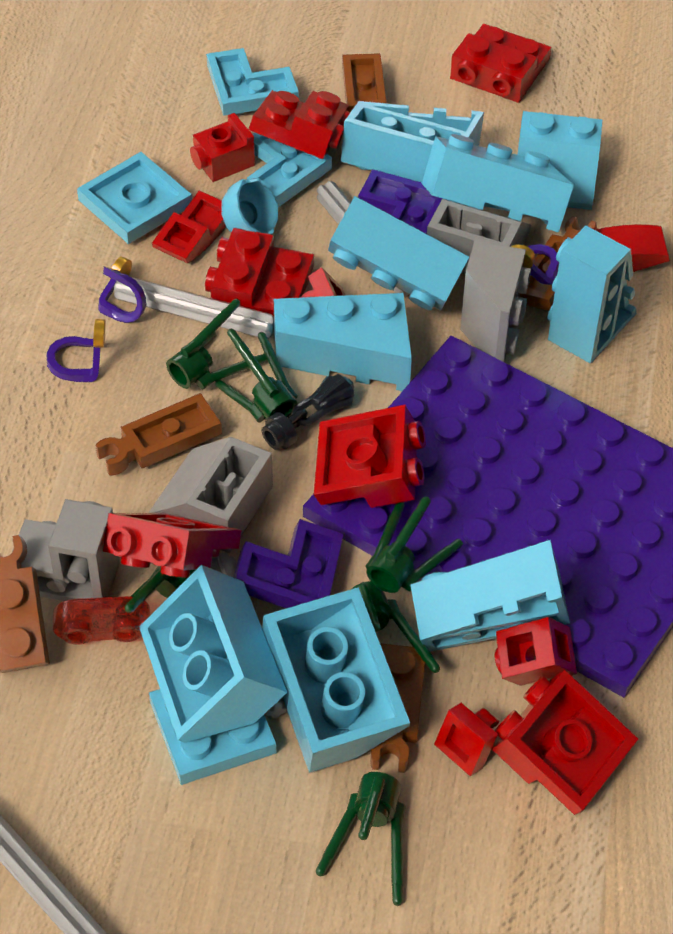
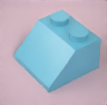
(571, 146)

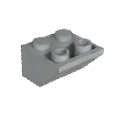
(461, 225)
(493, 297)
(219, 484)

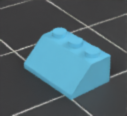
(396, 254)
(211, 656)
(334, 678)

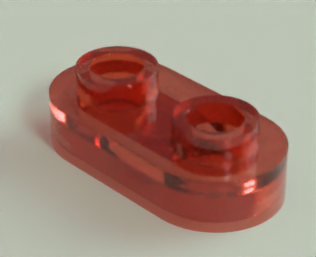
(98, 619)

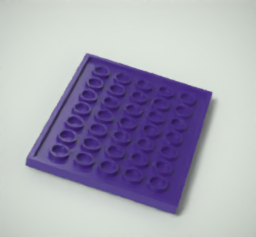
(532, 466)

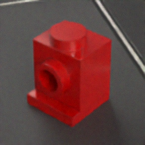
(223, 149)
(541, 639)

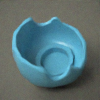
(250, 207)

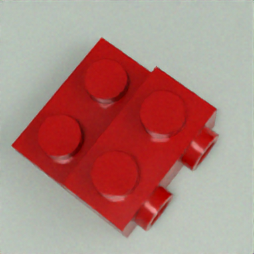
(499, 62)
(304, 126)
(257, 271)
(369, 457)
(166, 541)
(564, 740)

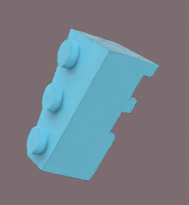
(400, 141)
(497, 179)
(590, 294)
(345, 335)
(489, 597)

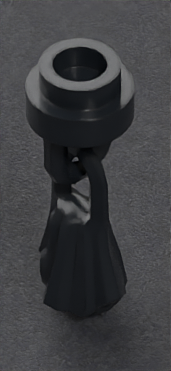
(331, 395)

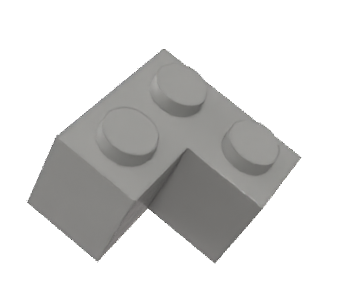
(71, 552)

